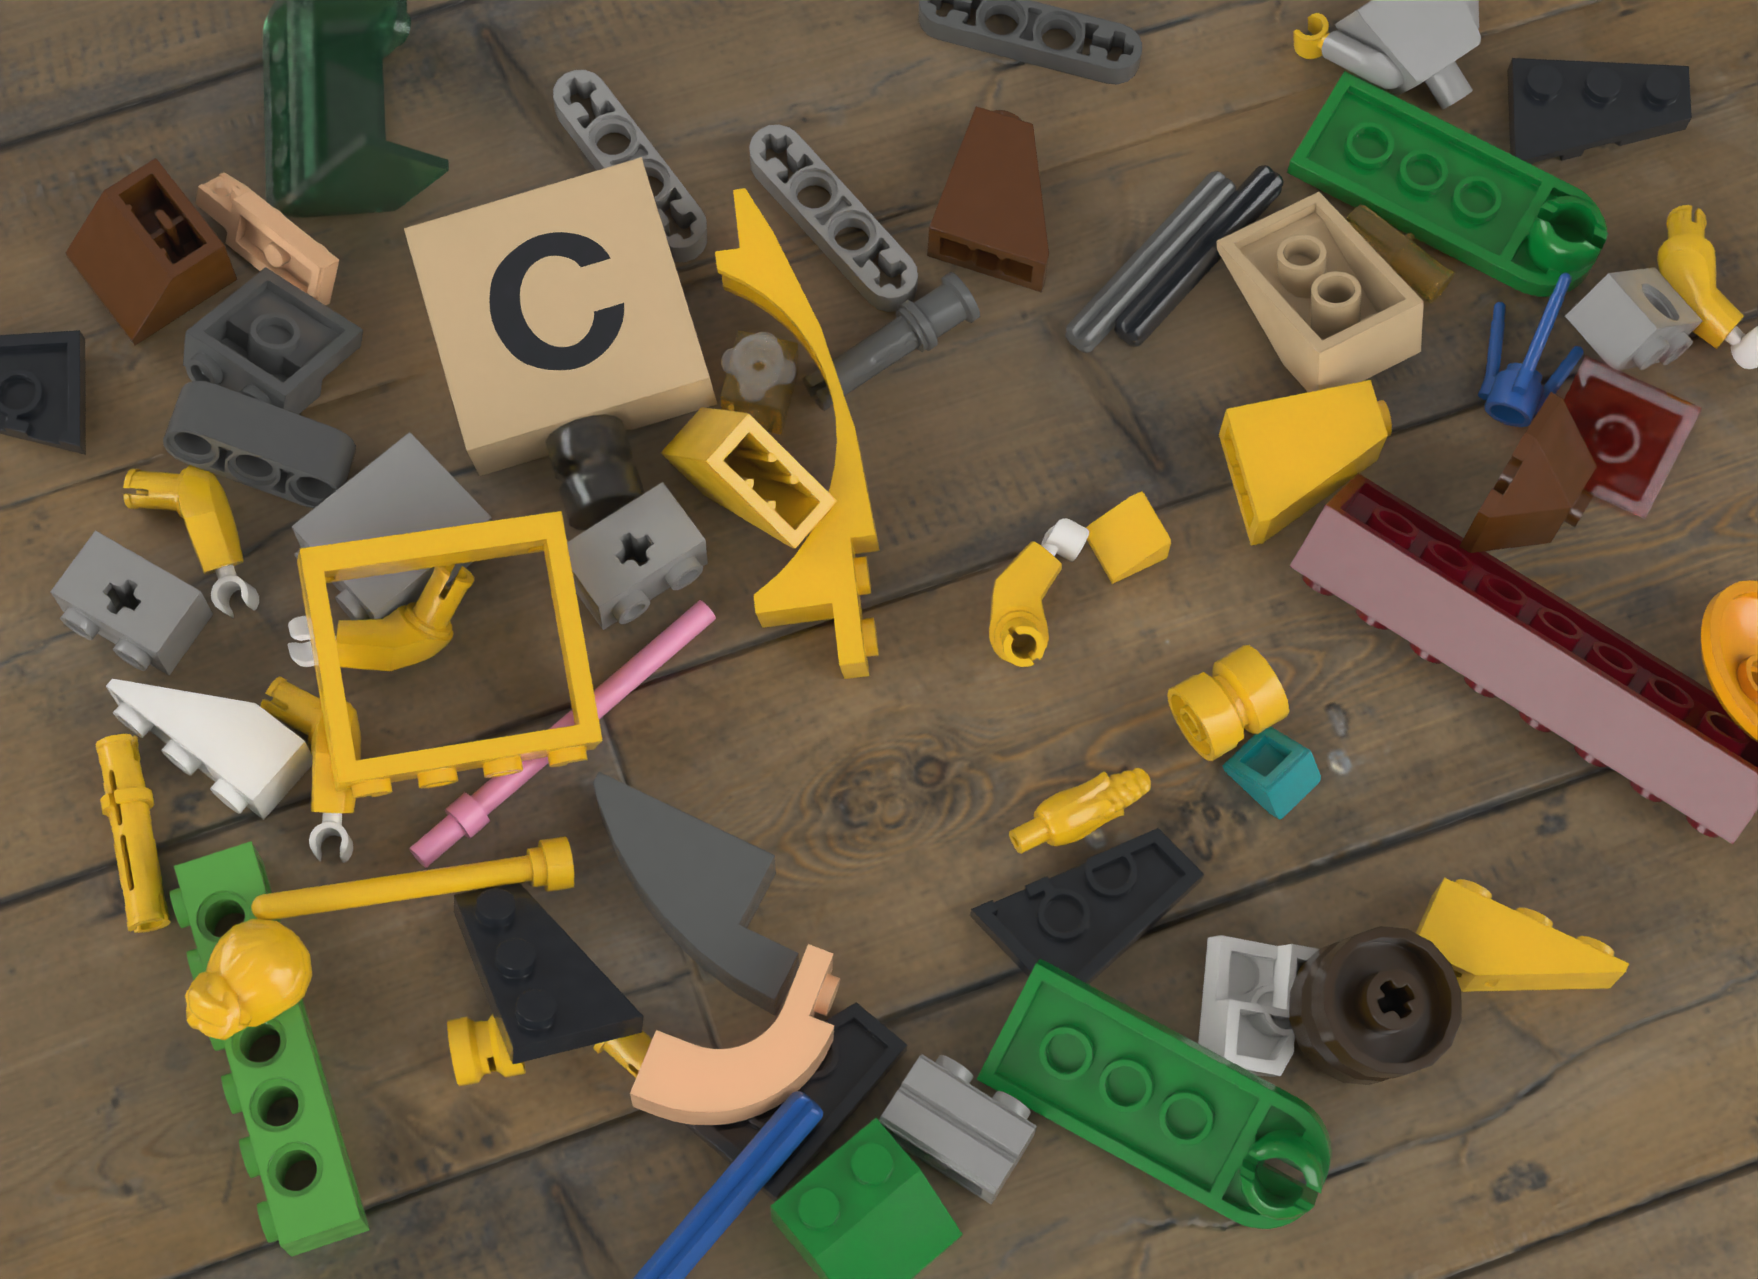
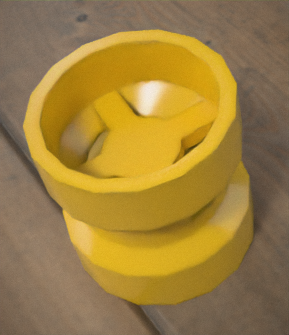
(478, 1050)

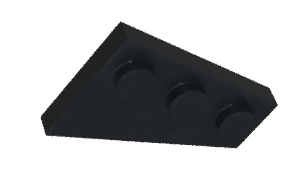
(1588, 104)
(44, 388)
(1092, 910)
(537, 977)
(852, 1068)

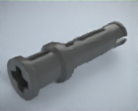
(915, 327)

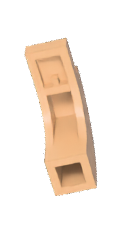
(744, 1081)

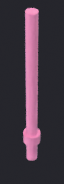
(469, 813)

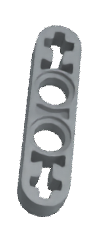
(613, 118)
(840, 212)

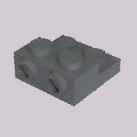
(270, 343)

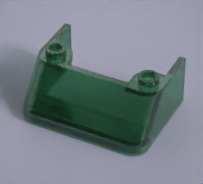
(329, 110)

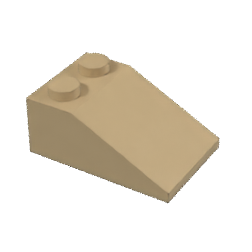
(1323, 295)

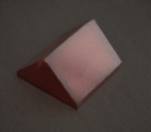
(1629, 431)

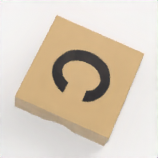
(558, 313)

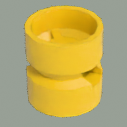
(1235, 698)

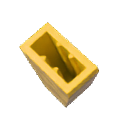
(1300, 451)
(749, 474)

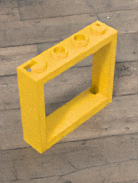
(435, 549)

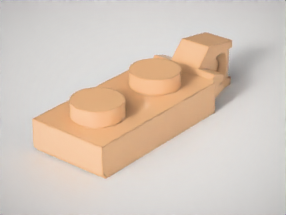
(268, 237)

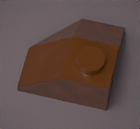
(1538, 485)

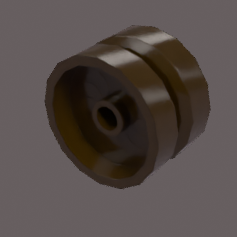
(1375, 1006)

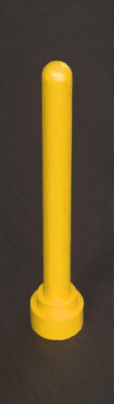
(543, 865)

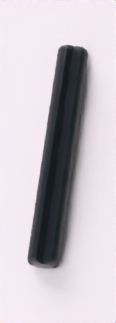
(1197, 256)

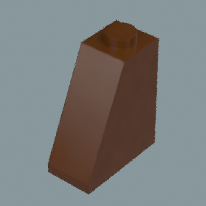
(994, 203)

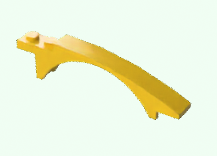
(824, 574)

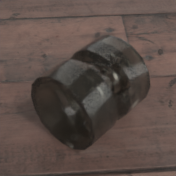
(593, 465)

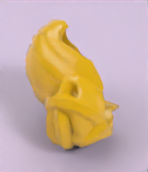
(249, 979)

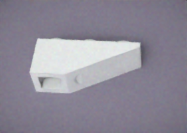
(227, 739)

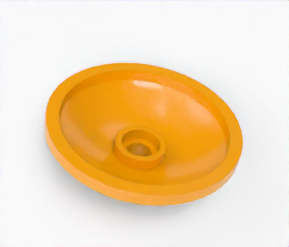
(1731, 652)

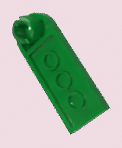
(1450, 189)
(1159, 1101)

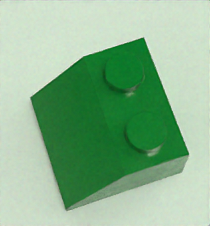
(866, 1212)

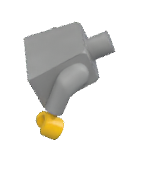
(1400, 44)

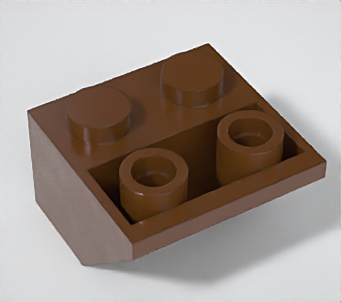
(149, 253)

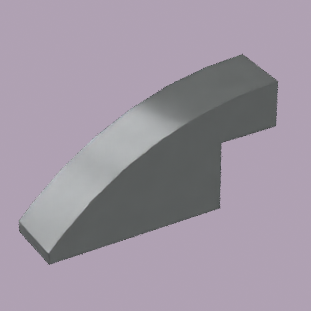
(699, 889)

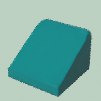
(1274, 771)

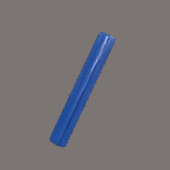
(734, 1189)

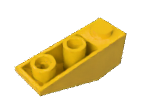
(1511, 948)

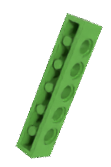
(331, 1204)

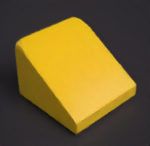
(1128, 538)

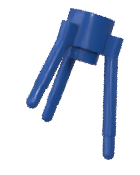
(1517, 392)

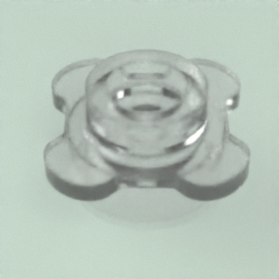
(758, 348)

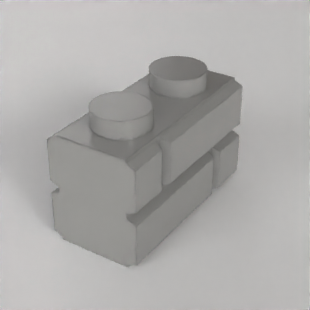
(959, 1126)

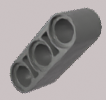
(258, 444)

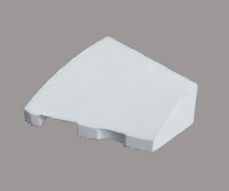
(1249, 1002)

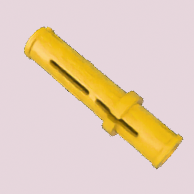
(128, 808)

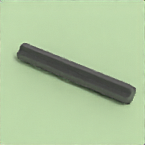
(1101, 312)

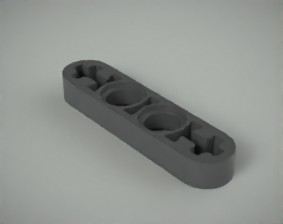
(1026, 41)

